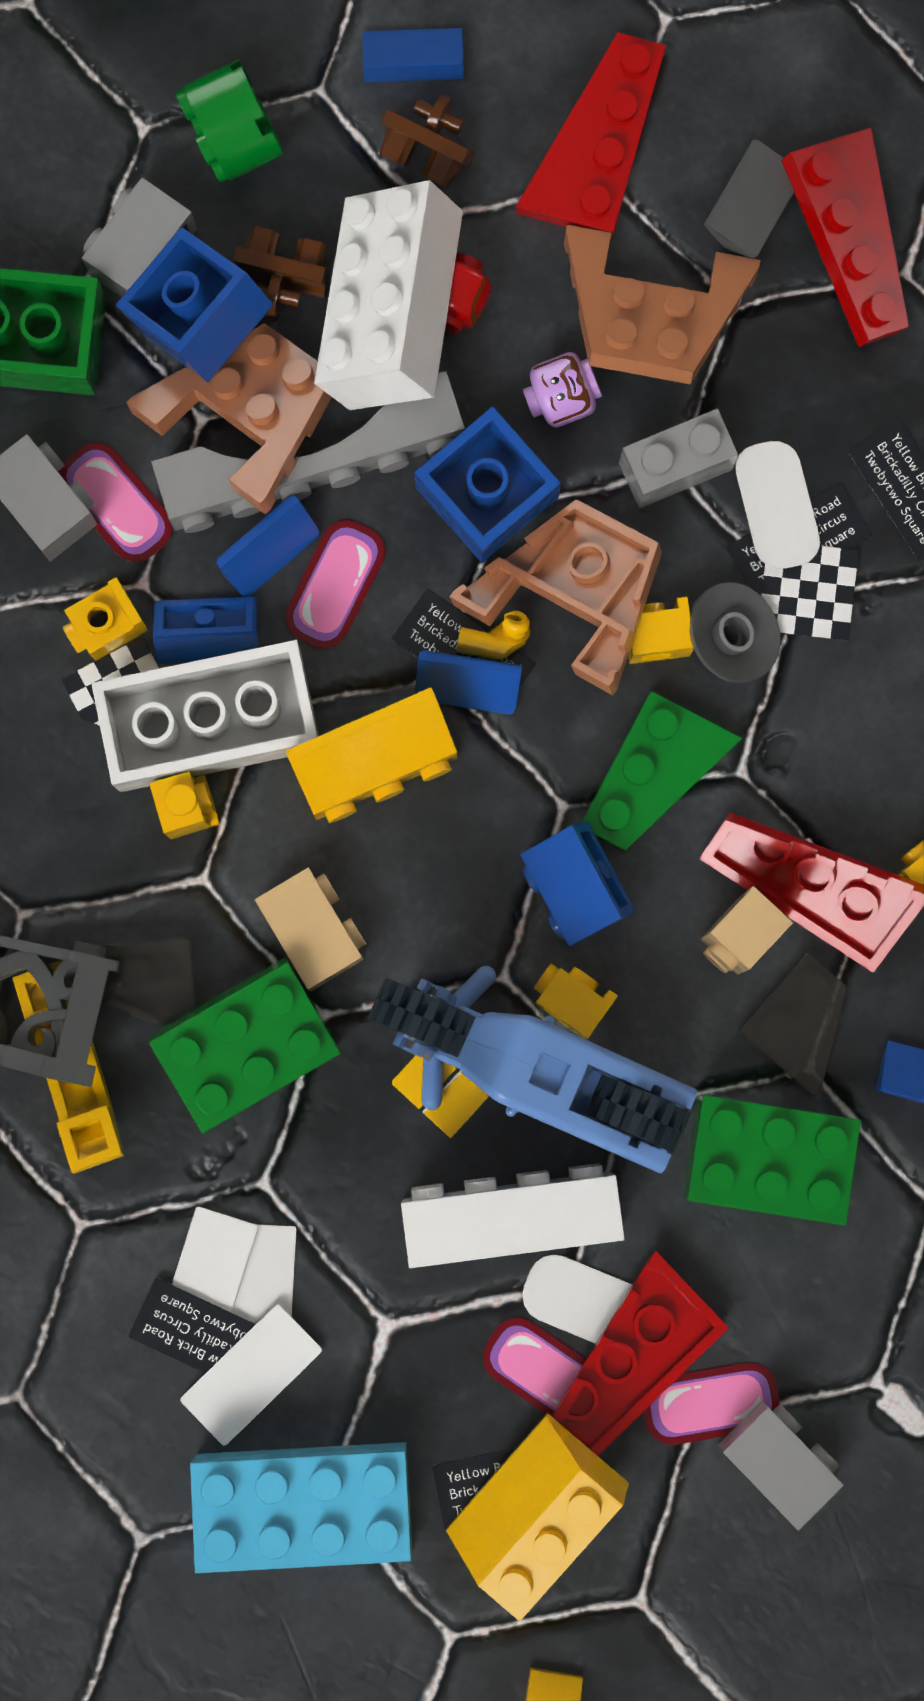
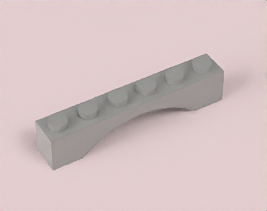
(197, 482)

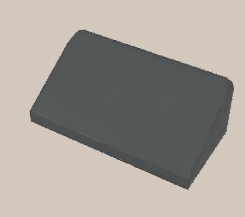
(751, 202)

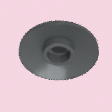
(750, 630)

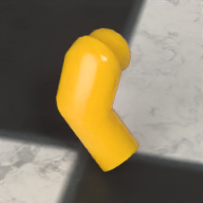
(500, 641)

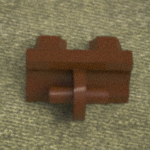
(404, 135)
(280, 277)

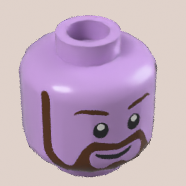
(562, 390)

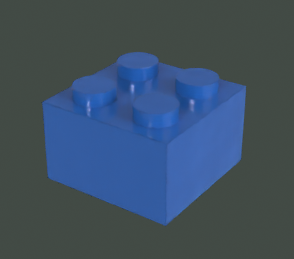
(194, 304)
(487, 484)

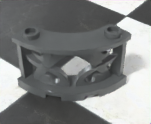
(69, 1040)

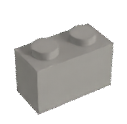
(134, 235)
(678, 458)
(41, 499)
(781, 1465)

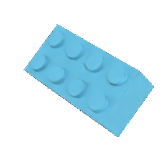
(301, 1507)

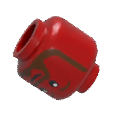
(468, 294)

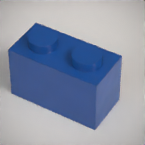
(576, 883)

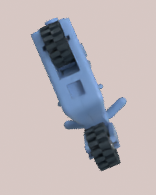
(537, 1069)

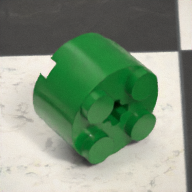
(229, 122)

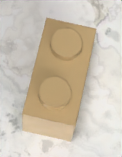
(310, 928)
(744, 932)

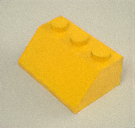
(373, 756)
(536, 1516)

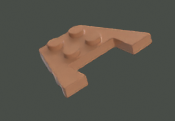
(646, 324)
(262, 392)
(585, 567)

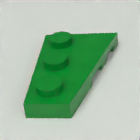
(654, 769)

